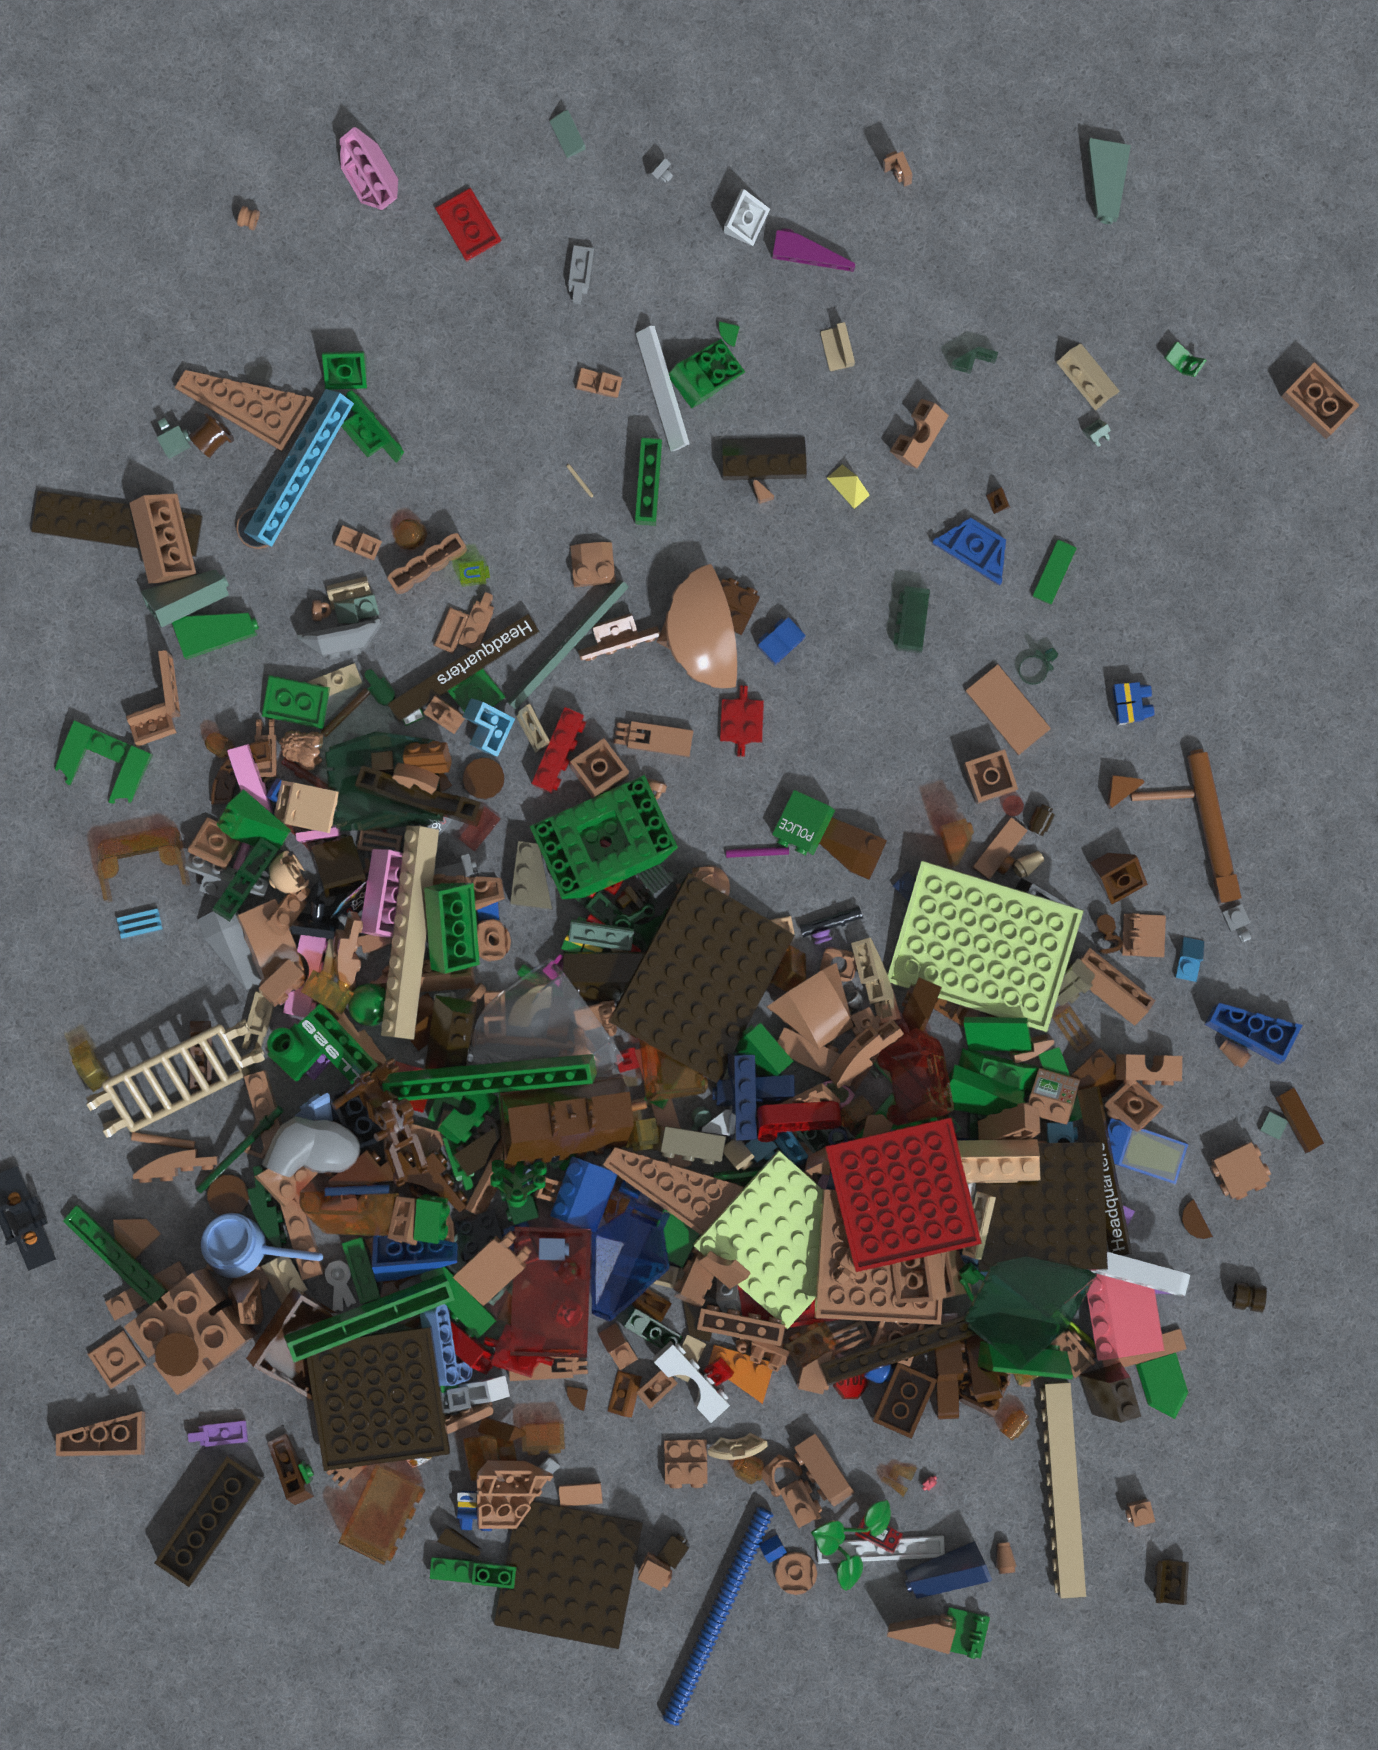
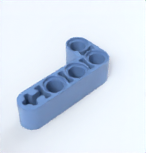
(449, 1370)

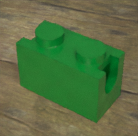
(431, 1218)

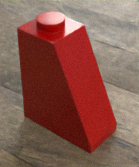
(471, 1350)

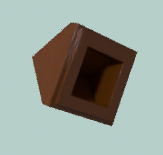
(998, 500)

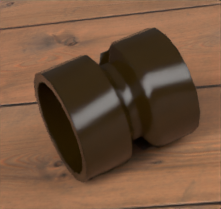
(1251, 1297)

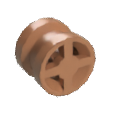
(248, 218)

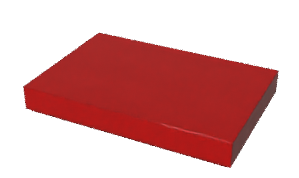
(468, 224)

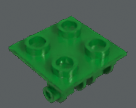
(969, 1633)

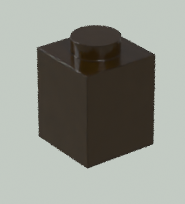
(674, 1550)

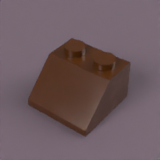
(920, 1003)

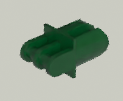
(380, 688)

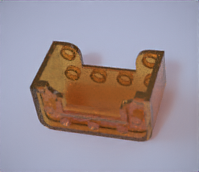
(382, 1514)

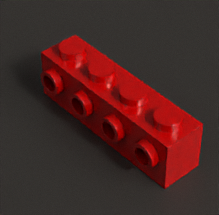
(558, 750)

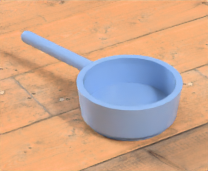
(237, 1245)

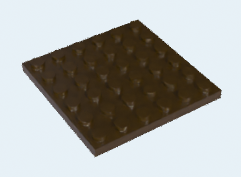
(1052, 1217)
(378, 1400)
(570, 1574)

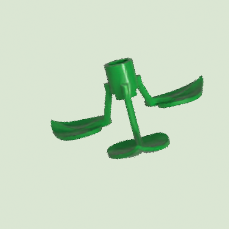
(831, 1535)

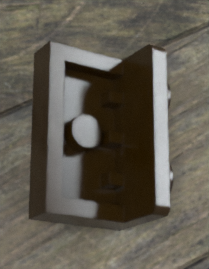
(1171, 1582)

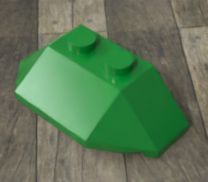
(1017, 1075)

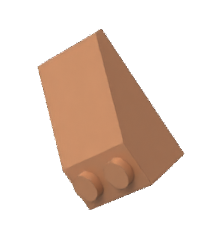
(929, 1632)

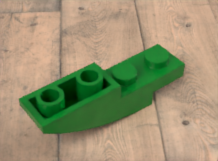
(473, 1572)

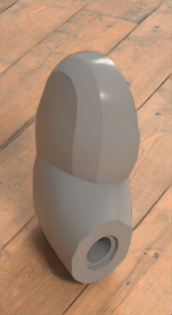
(312, 1144)

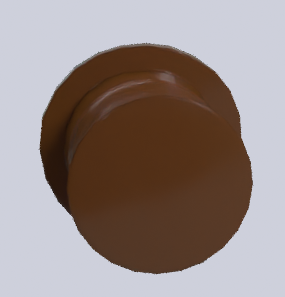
(210, 436)

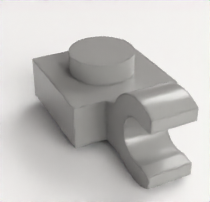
(1236, 920)

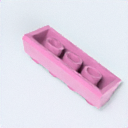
(382, 893)

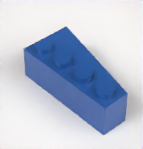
(1255, 1031)

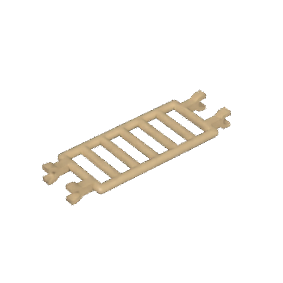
(125, 1120)

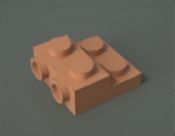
(685, 1462)

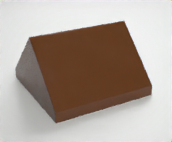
(423, 1021)

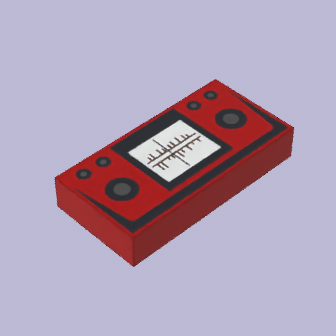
(887, 1540)

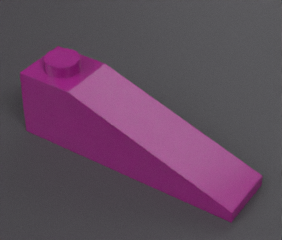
(798, 249)

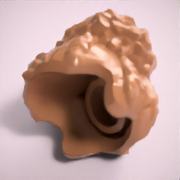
(302, 748)

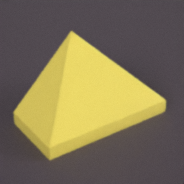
(848, 486)

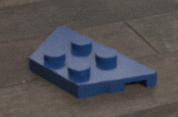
(976, 548)

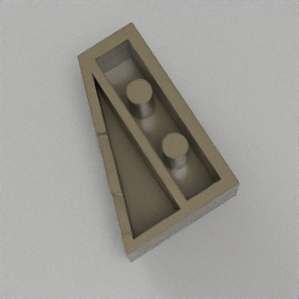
(529, 879)
(690, 1144)

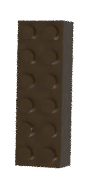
(209, 1520)

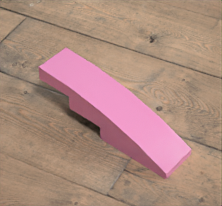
(248, 775)

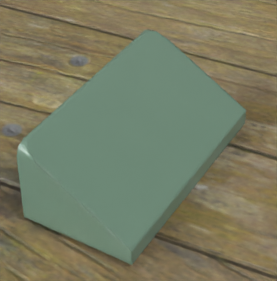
(567, 134)

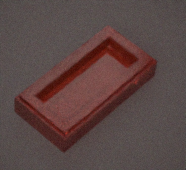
(474, 836)

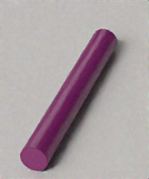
(751, 852)

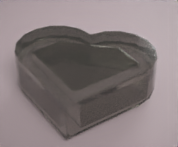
(261, 374)

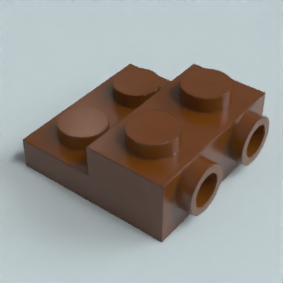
(740, 602)

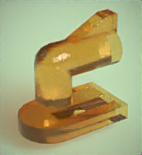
(906, 1472)

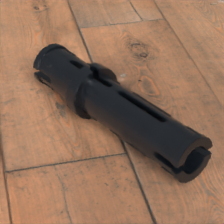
(831, 921)

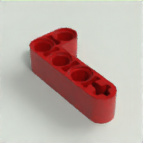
(796, 1117)

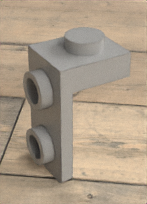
(466, 868)
(727, 1297)

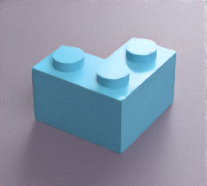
(492, 726)

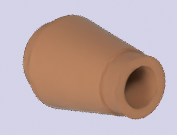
(1236, 1054)
(1005, 1560)

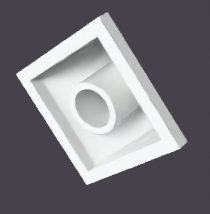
(746, 218)

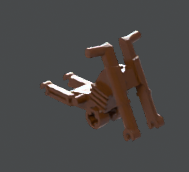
(390, 1114)

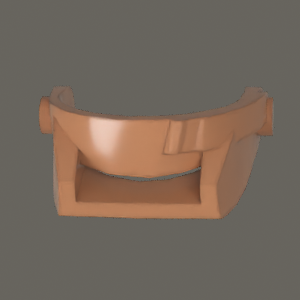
(768, 1472)

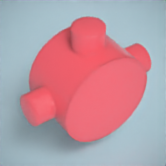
(929, 1483)

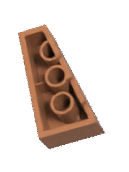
(104, 1438)

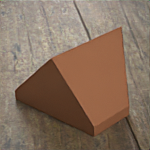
(135, 1235)

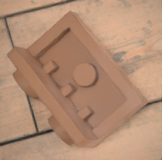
(151, 724)
(1079, 1357)

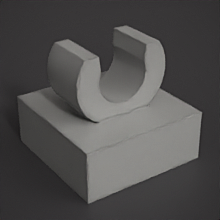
(660, 170)

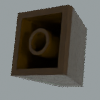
(338, 865)
(1111, 1393)

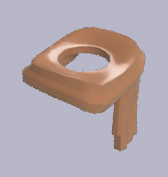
(830, 953)

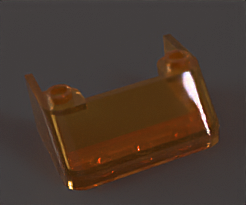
(164, 839)

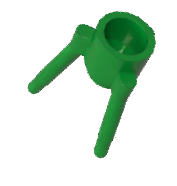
(970, 1275)

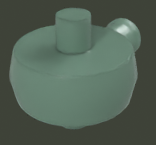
(700, 1117)

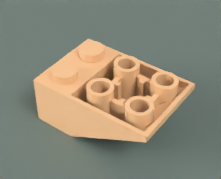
(306, 806)

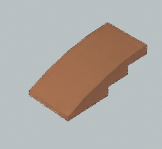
(264, 943)

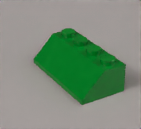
(451, 926)
(1049, 1363)

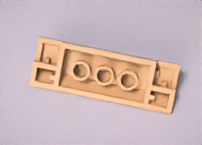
(1000, 1160)

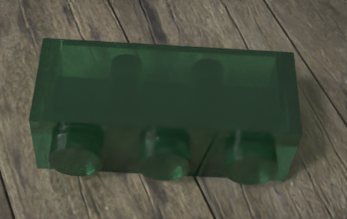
(912, 619)

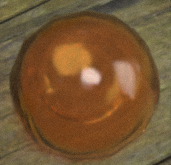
(410, 534)

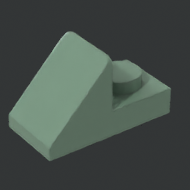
(356, 608)

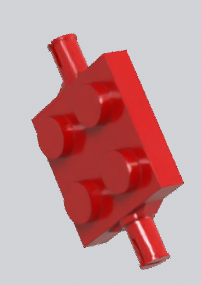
(742, 721)
(518, 1364)

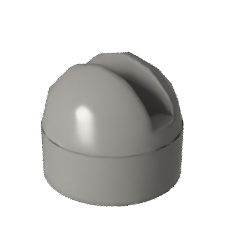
(855, 1001)

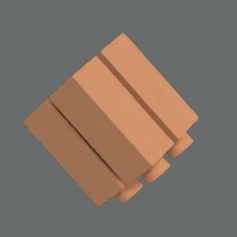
(196, 1311)

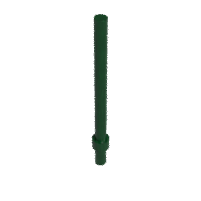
(265, 1124)

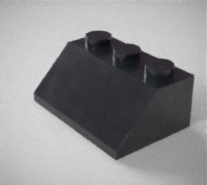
(355, 1118)

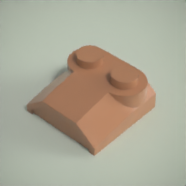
(592, 564)
(1133, 1106)

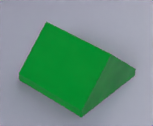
(345, 370)

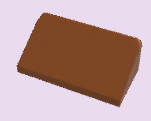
(624, 1394)

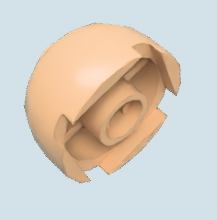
(286, 873)

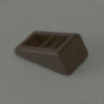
(456, 1540)

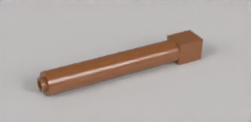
(1224, 879)

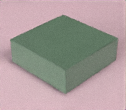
(1274, 1125)

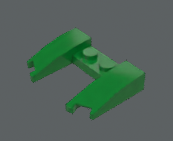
(132, 758)

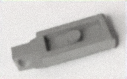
(580, 272)

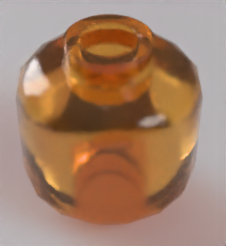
(748, 1469)

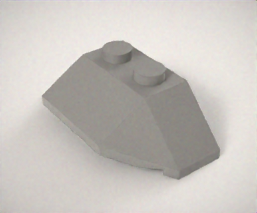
(341, 639)

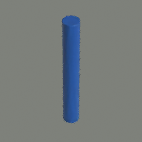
(356, 1190)

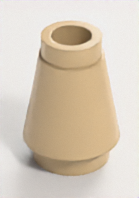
(1026, 865)

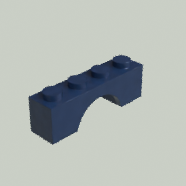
(743, 1115)

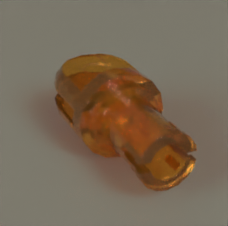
(218, 744)

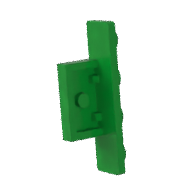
(368, 432)

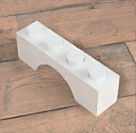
(673, 1362)

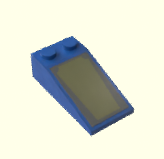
(1146, 1151)

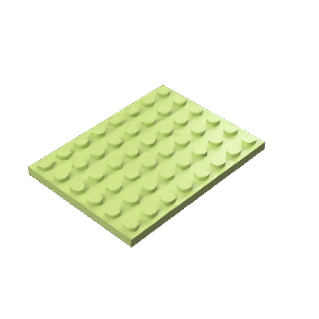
(985, 944)

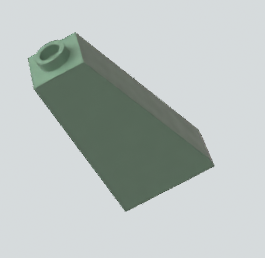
(1107, 172)
(184, 596)

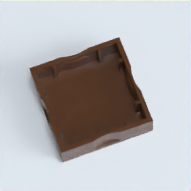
(271, 1351)

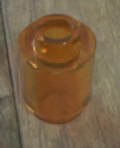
(1015, 1424)

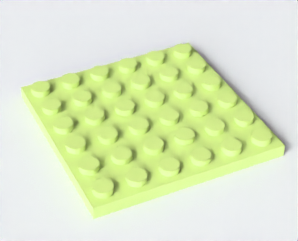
(774, 1235)

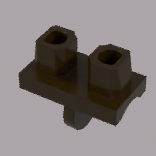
(634, 900)

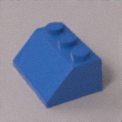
(583, 1194)

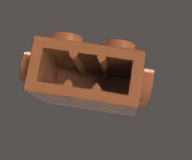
(1241, 1171)

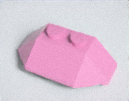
(367, 170)

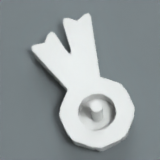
(338, 1274)

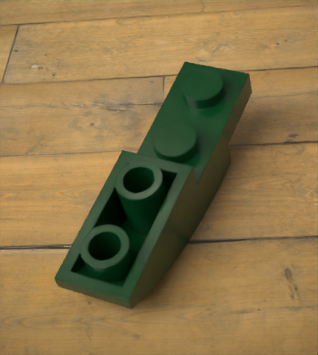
(267, 1217)

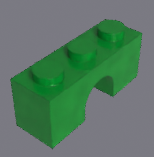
(458, 1126)

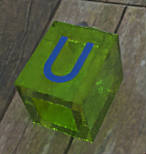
(473, 573)

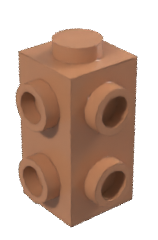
(282, 982)

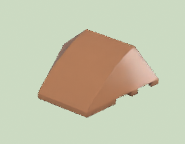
(816, 1007)
(506, 1492)

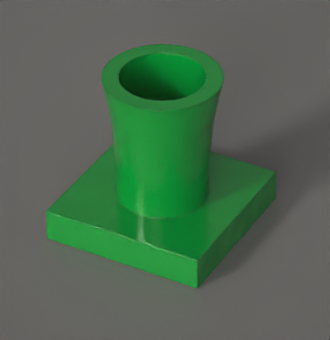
(292, 1051)

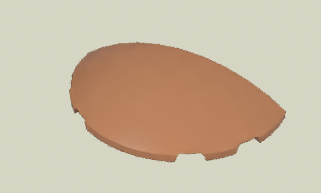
(702, 630)

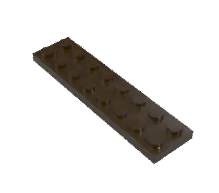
(97, 521)

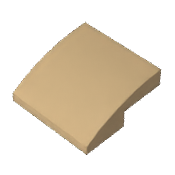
(532, 728)

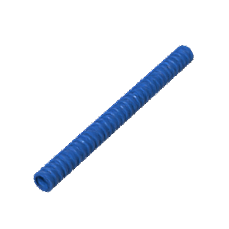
(717, 1616)

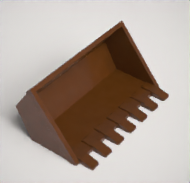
(565, 1120)

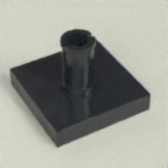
(315, 923)

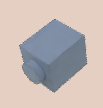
(553, 1249)

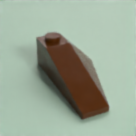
(853, 847)
(1097, 1071)

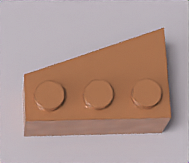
(694, 1281)

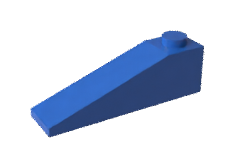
(401, 1260)

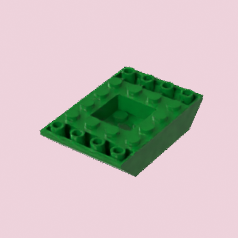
(574, 839)

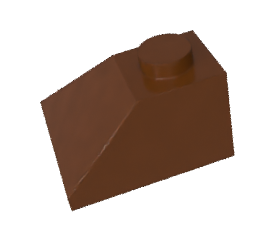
(1118, 875)

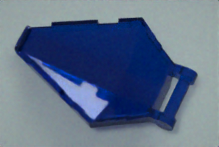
(627, 1259)

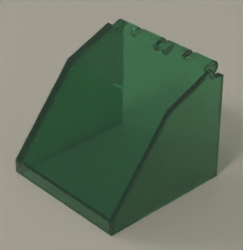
(362, 810)
(1027, 1305)

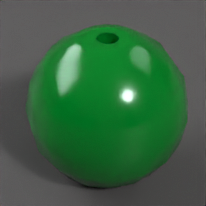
(367, 1004)

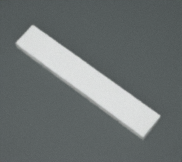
(662, 388)
(908, 1548)

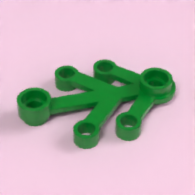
(517, 1195)

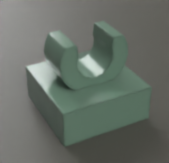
(1096, 431)

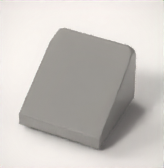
(549, 1465)

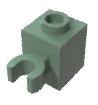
(173, 440)

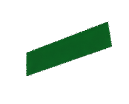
(1054, 1061)

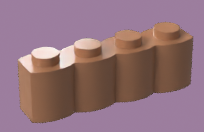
(433, 560)

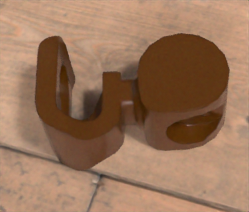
(1106, 925)

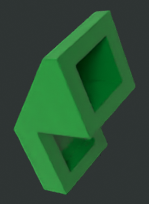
(438, 1103)

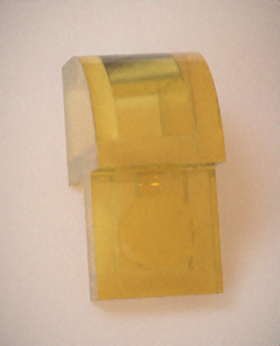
(88, 1066)

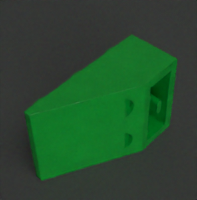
(705, 373)

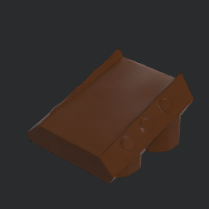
(987, 1407)

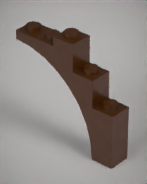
(370, 1170)

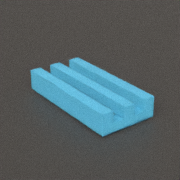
(135, 924)

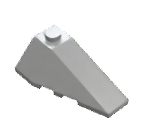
(229, 944)

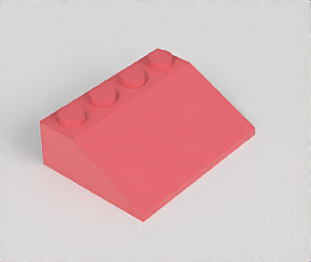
(1123, 1318)

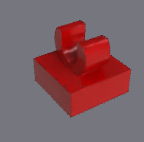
(630, 1060)
(718, 1371)

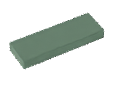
(601, 935)

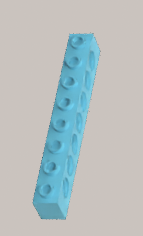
(298, 467)

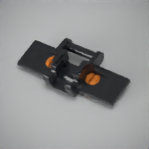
(29, 1216)

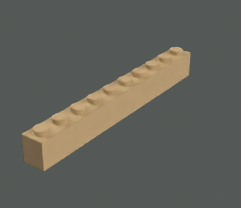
(409, 933)
(1064, 1489)

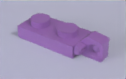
(220, 1433)

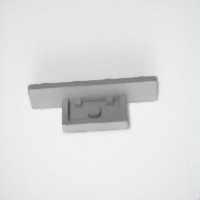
(217, 879)

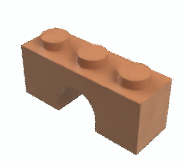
(929, 422)
(1133, 1068)
(655, 1572)

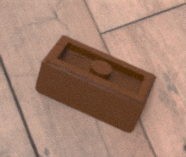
(500, 1429)

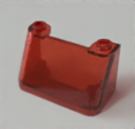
(917, 1078)

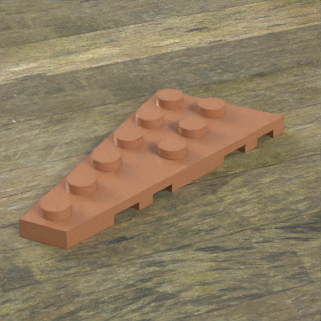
(255, 408)
(682, 1192)

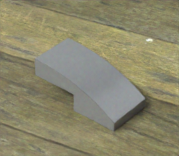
(456, 1400)

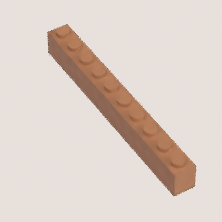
(296, 1220)

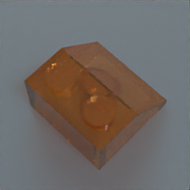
(956, 839)

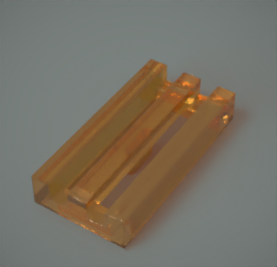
(1082, 1044)

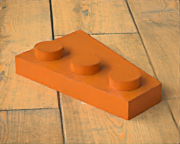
(747, 1375)

